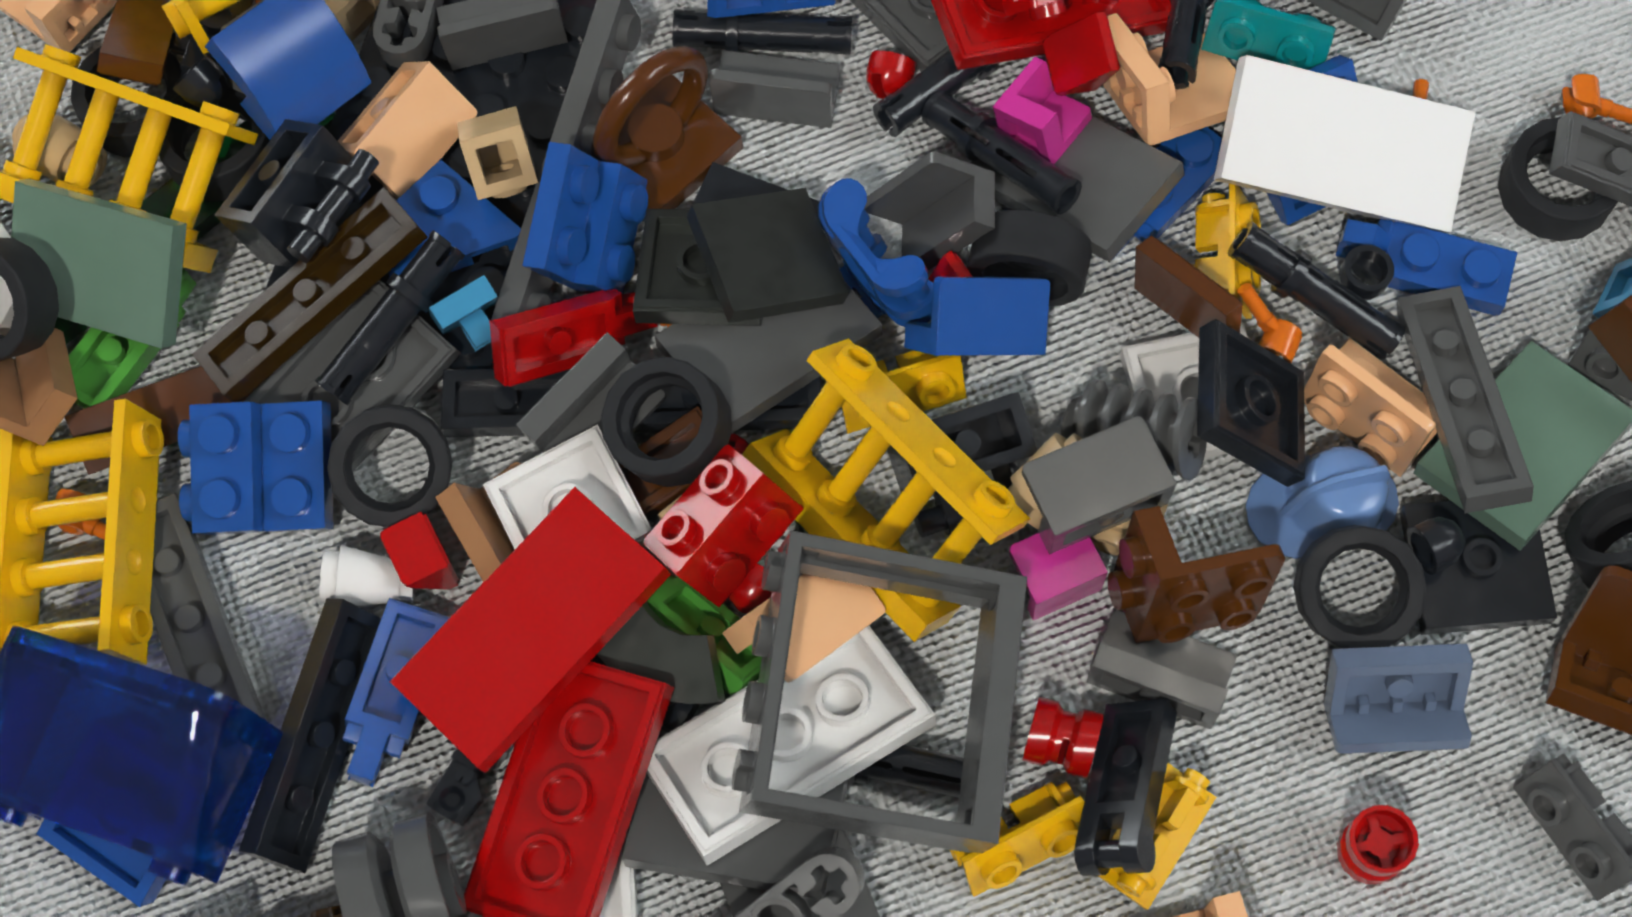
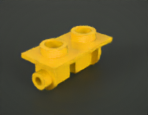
(1216, 228)
(924, 378)
(1180, 813)
(1045, 829)

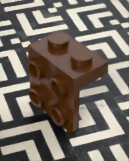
(1176, 598)
(1595, 655)

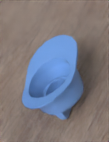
(1338, 491)

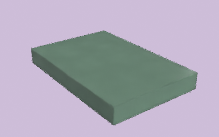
(108, 260)
(1561, 429)

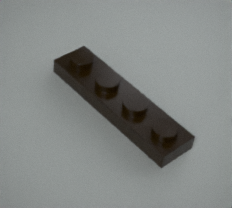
(309, 297)

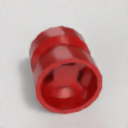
(1063, 737)
(1388, 837)

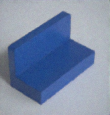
(984, 317)

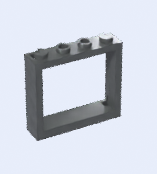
(991, 701)

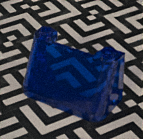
(127, 754)

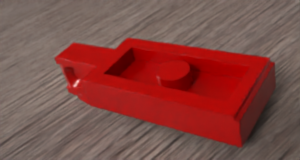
(559, 334)

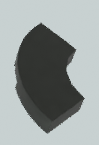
(667, 655)

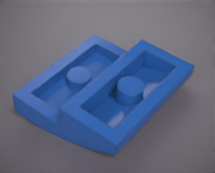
(290, 62)

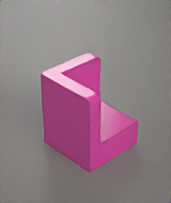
(1038, 115)
(1058, 577)

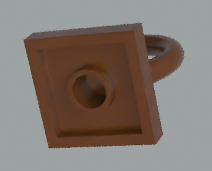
(665, 127)

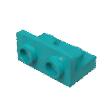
(1262, 32)

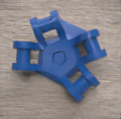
(885, 285)

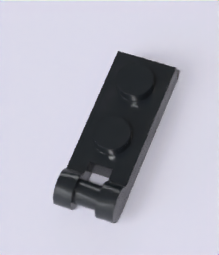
(1125, 788)

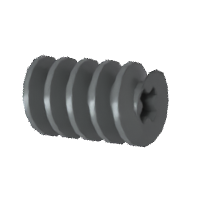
(1171, 428)

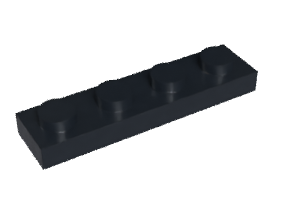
(312, 746)

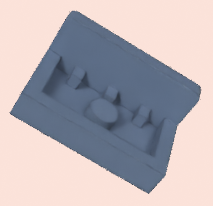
(1398, 698)

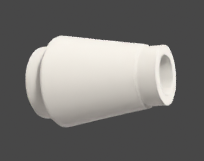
(360, 578)

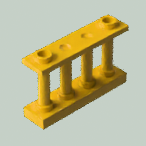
(213, 120)
(895, 421)
(129, 534)

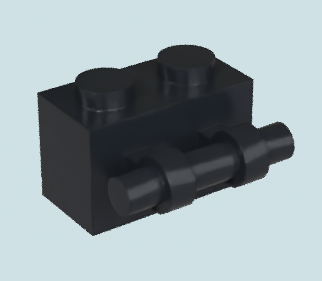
(296, 194)
(990, 436)

